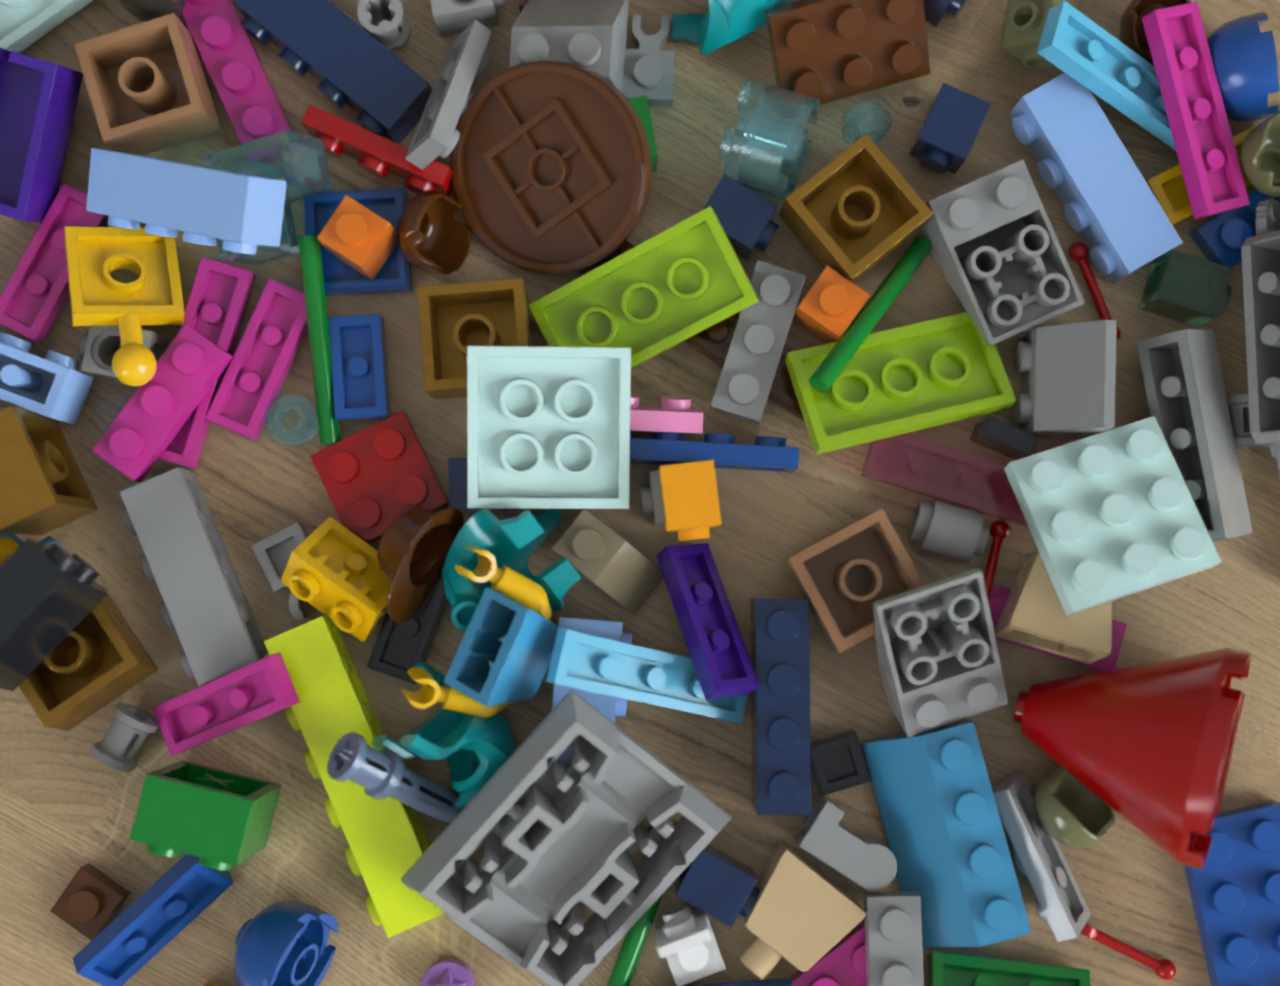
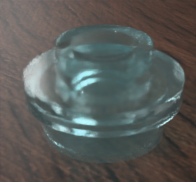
(866, 119)
(303, 431)

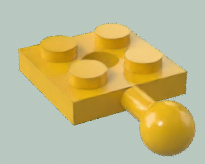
(102, 301)

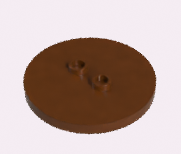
(551, 167)

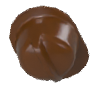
(414, 554)

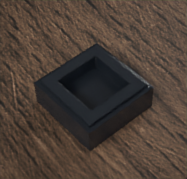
(1003, 438)
(838, 762)

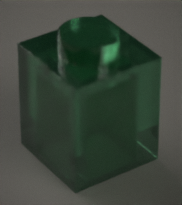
(1186, 288)

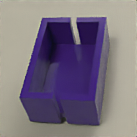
(34, 132)

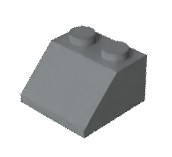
(573, 32)
(1067, 380)

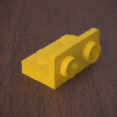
(339, 578)

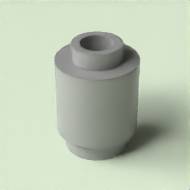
(949, 530)

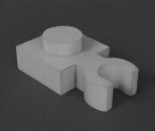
(649, 69)
(273, 557)

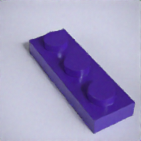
(707, 621)

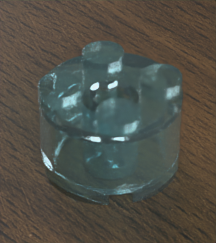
(770, 138)

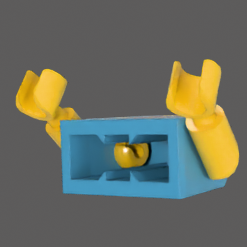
(502, 649)

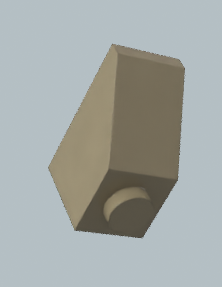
(609, 561)

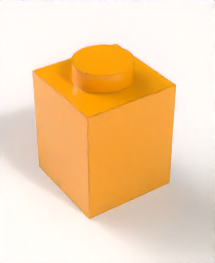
(690, 499)

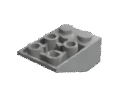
(1001, 253)
(939, 653)

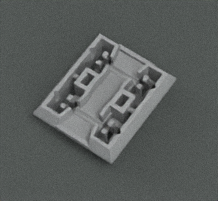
(565, 843)

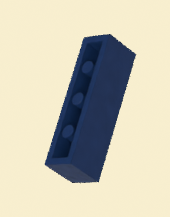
(344, 59)
(781, 706)

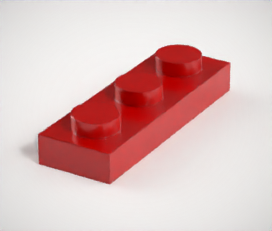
(375, 152)

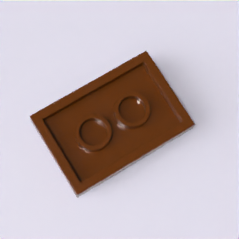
(847, 45)

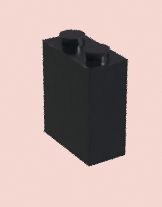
(40, 603)

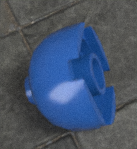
(1245, 67)
(285, 946)

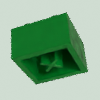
(204, 814)

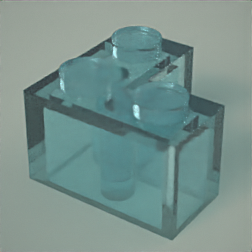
(282, 157)

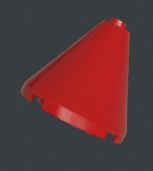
(1147, 741)

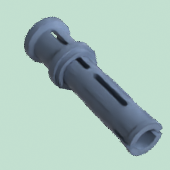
(385, 776)

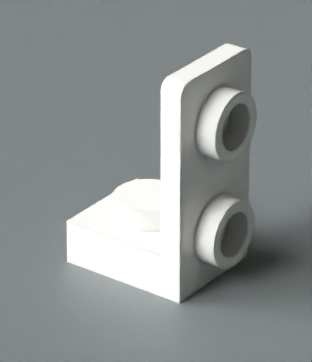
(688, 944)

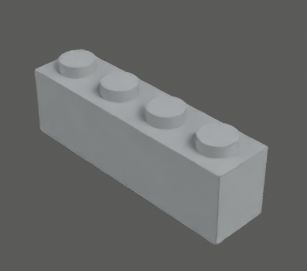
(1193, 412)
(192, 575)

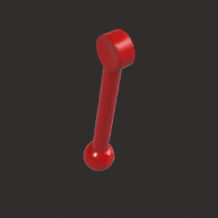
(1078, 252)
(999, 530)
(1163, 968)

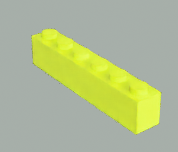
(381, 833)

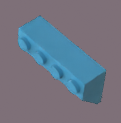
(947, 835)

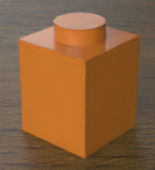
(359, 237)
(830, 306)

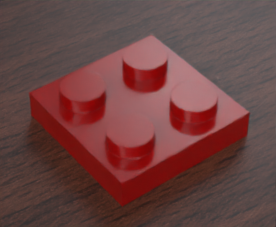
(378, 475)

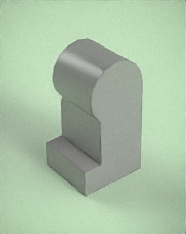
(856, 857)

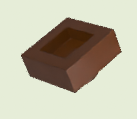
(90, 901)

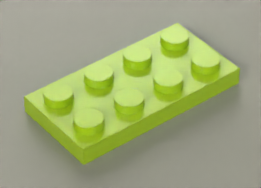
(651, 293)
(901, 383)

